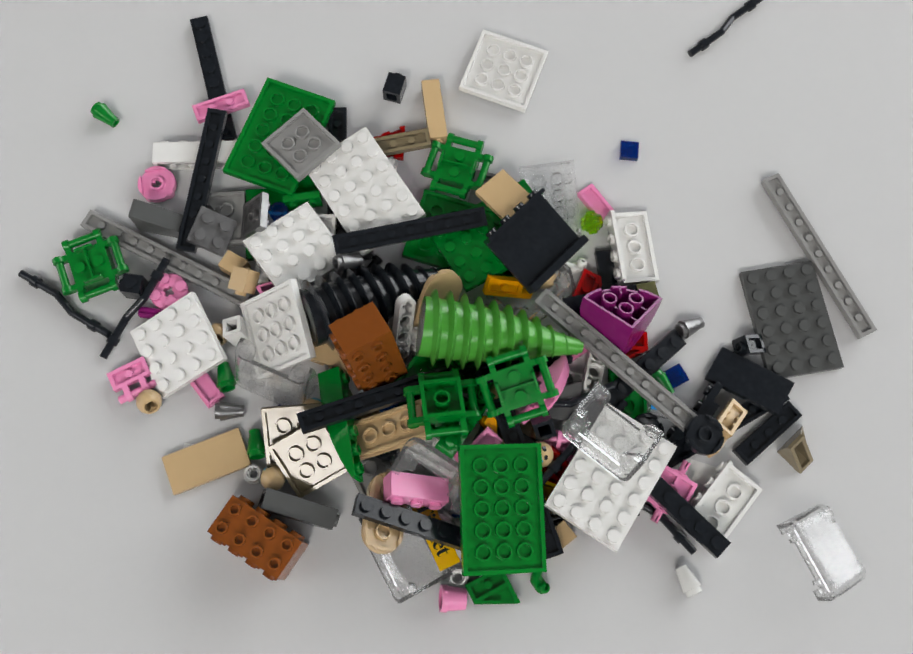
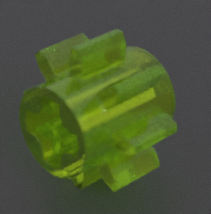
(591, 222)

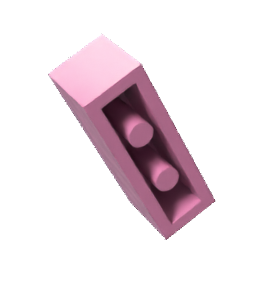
(415, 490)

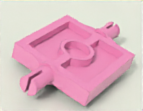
(679, 482)

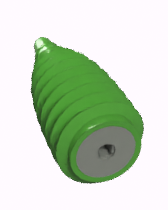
(473, 332)

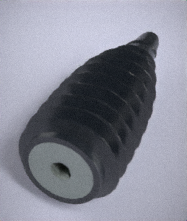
(341, 296)

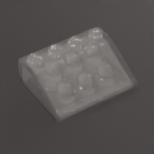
(559, 186)

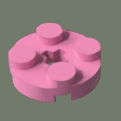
(159, 194)
(169, 281)

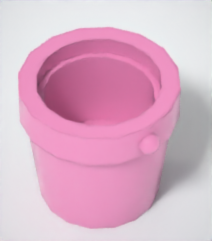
(452, 598)

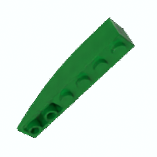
(333, 387)

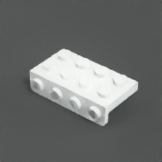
(631, 247)
(726, 497)

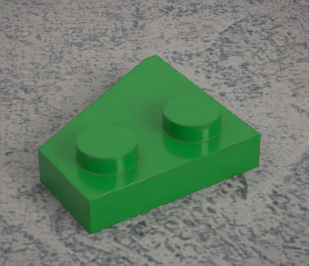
(492, 590)

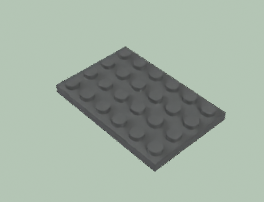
(792, 319)

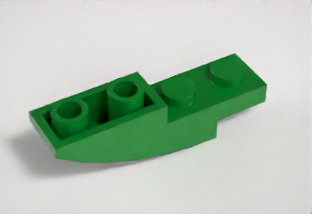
(449, 444)

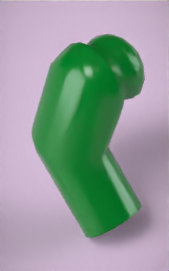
(539, 583)

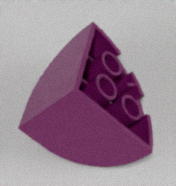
(620, 314)

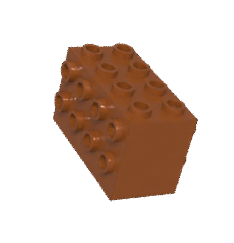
(367, 348)
(257, 538)

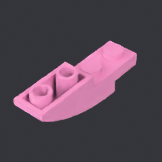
(559, 372)

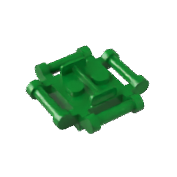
(456, 166)
(91, 265)
(517, 386)
(442, 403)

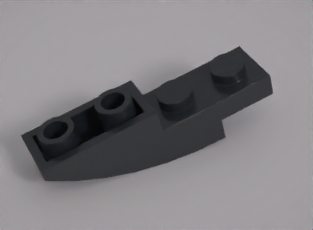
(702, 407)

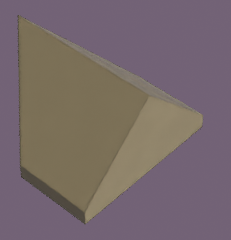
(796, 451)

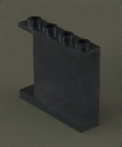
(534, 241)

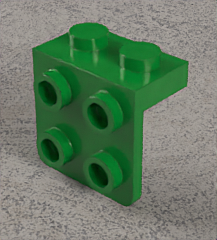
(305, 193)

